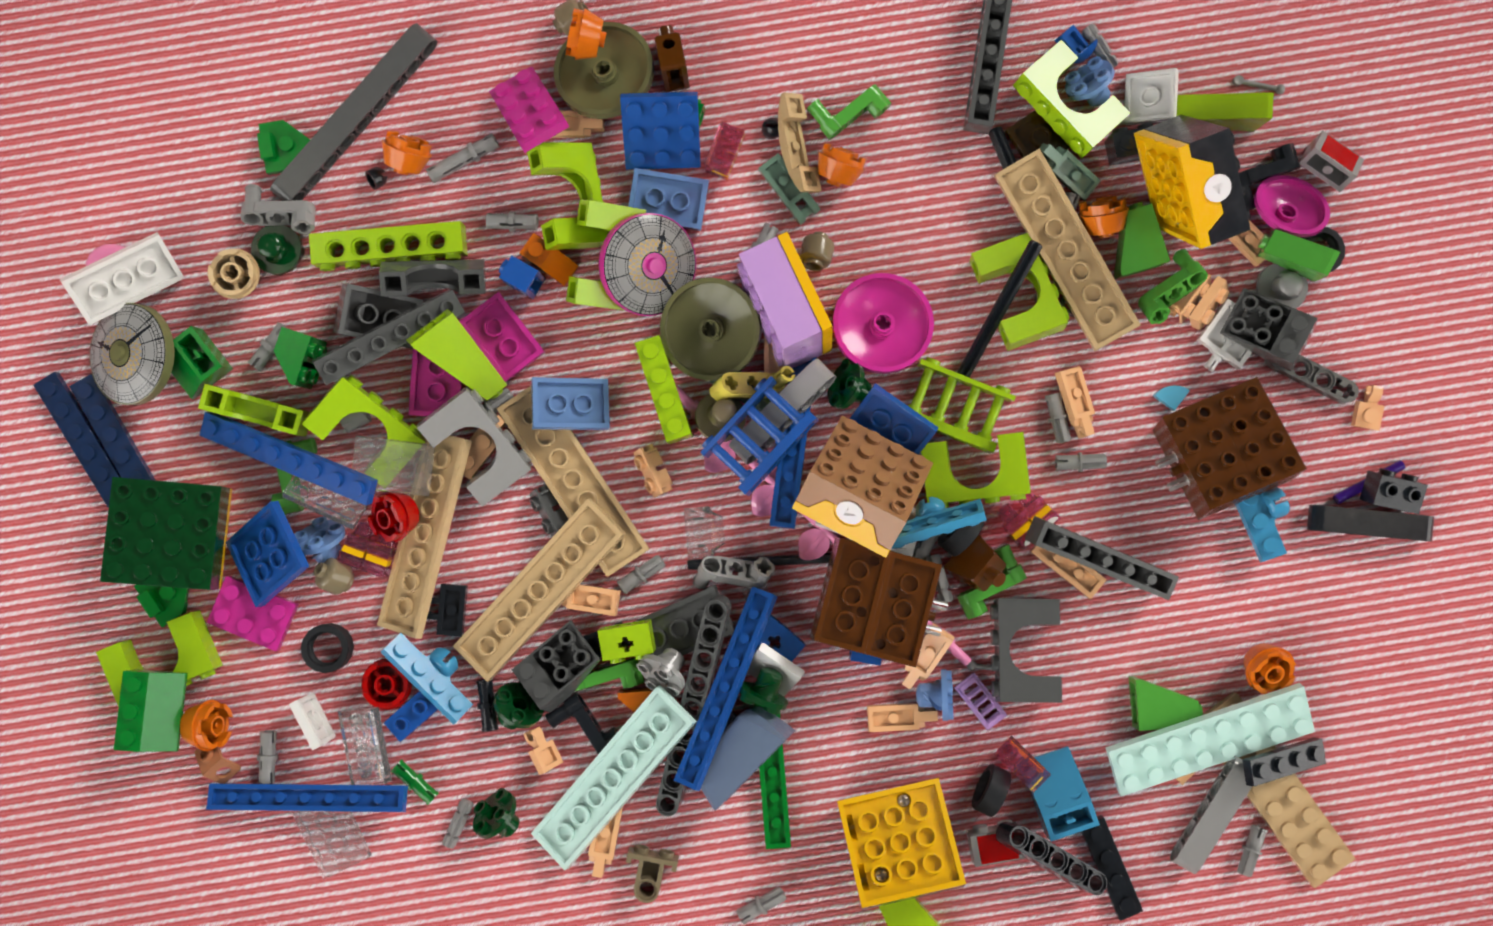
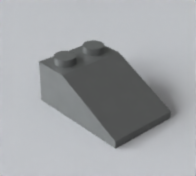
(365, 309)

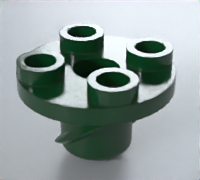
(277, 249)
(848, 386)
(765, 691)
(516, 707)
(496, 815)

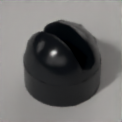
(768, 132)
(375, 177)

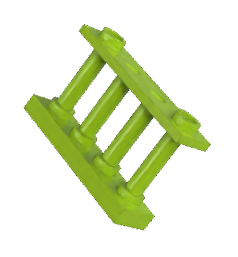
(960, 430)

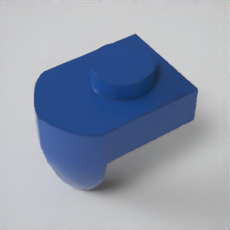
(1077, 44)

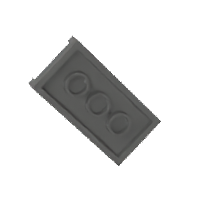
(679, 623)

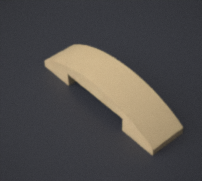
(792, 143)

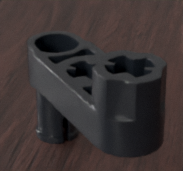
(1284, 161)
(577, 708)

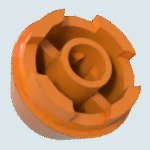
(585, 35)
(405, 153)
(840, 165)
(1104, 216)
(1268, 668)
(206, 725)

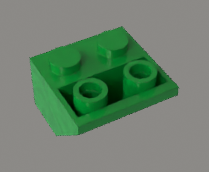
(295, 354)
(197, 361)

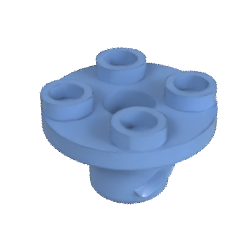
(1090, 82)
(321, 539)
(937, 695)

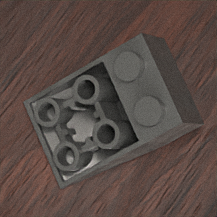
(1269, 328)
(556, 667)

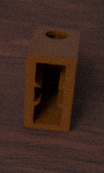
(671, 59)
(978, 566)

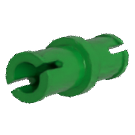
(414, 782)

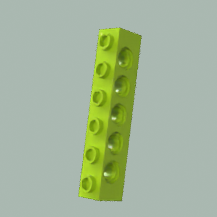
(324, 245)

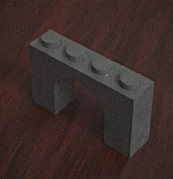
(1010, 682)

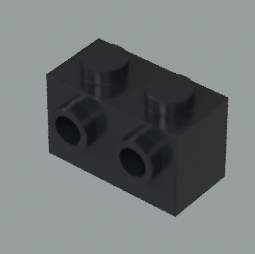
(1122, 145)
(1393, 492)

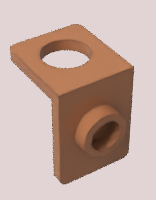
(212, 761)

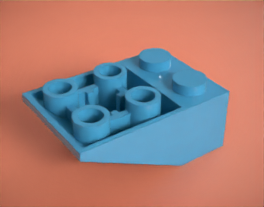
(1063, 798)

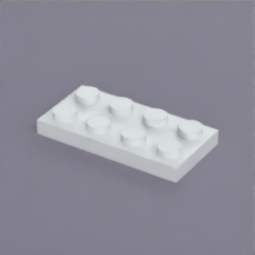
(122, 278)

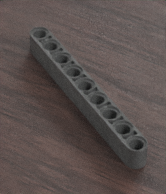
(354, 114)
(694, 693)

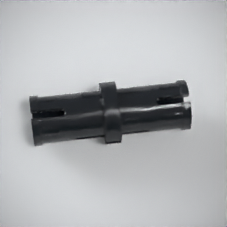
(486, 705)

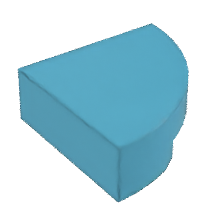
(1171, 396)

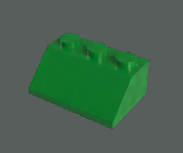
(150, 711)

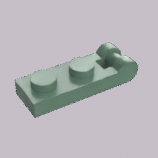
(778, 178)

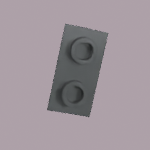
(543, 503)

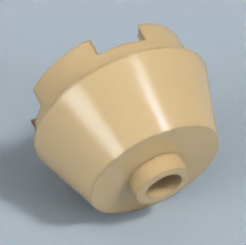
(234, 273)

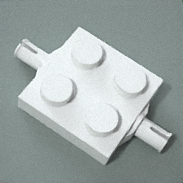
(1219, 345)

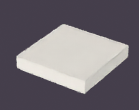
(1151, 96)
(770, 658)
(312, 720)

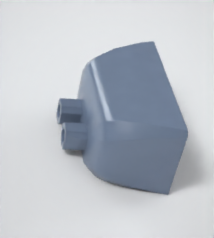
(742, 749)

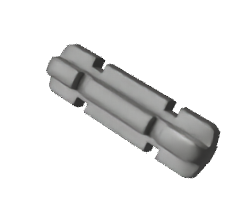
(1102, 48)
(942, 585)
(457, 823)

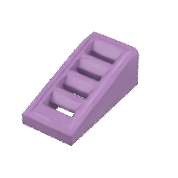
(995, 717)

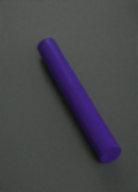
(1357, 488)

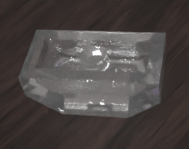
(703, 531)

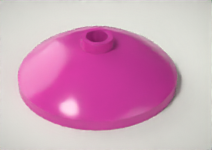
(1292, 206)

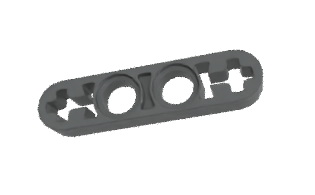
(1310, 376)

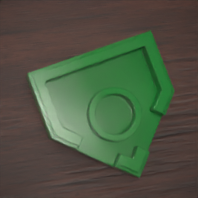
(279, 145)
(163, 602)

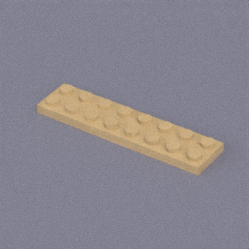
(1067, 250)
(571, 476)
(421, 551)
(539, 589)
(1296, 821)

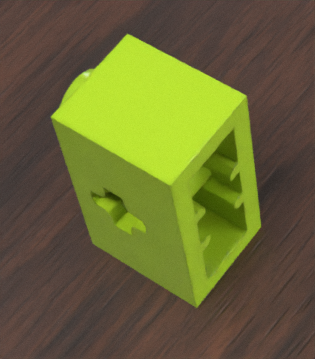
(612, 636)

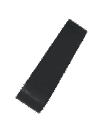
(1370, 523)
(1081, 876)

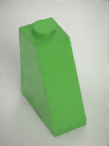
(1140, 242)
(1298, 254)
(1159, 707)

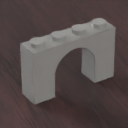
(467, 411)

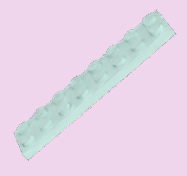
(1210, 739)
(613, 777)

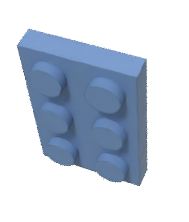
(670, 195)
(570, 403)

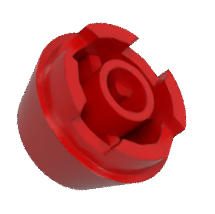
(393, 516)
(385, 685)

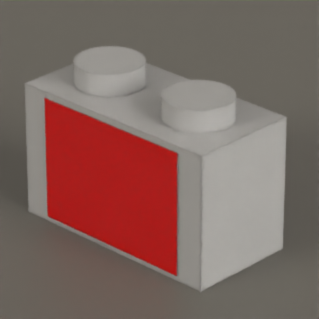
(1331, 161)
(986, 848)

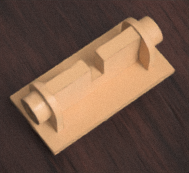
(1187, 304)
(655, 481)

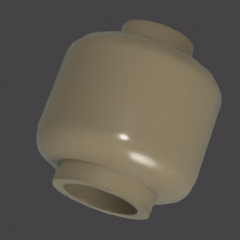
(564, 13)
(816, 251)
(333, 576)

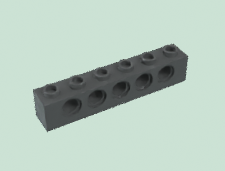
(987, 66)
(383, 338)
(1101, 558)

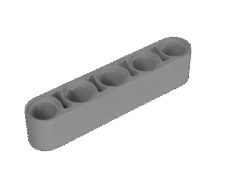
(799, 394)
(1211, 817)

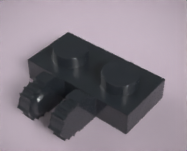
(451, 609)

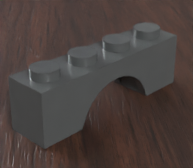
(405, 277)

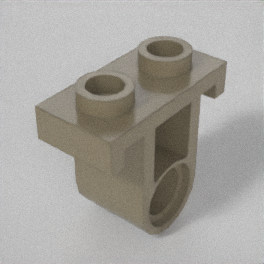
(650, 869)

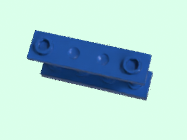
(784, 442)

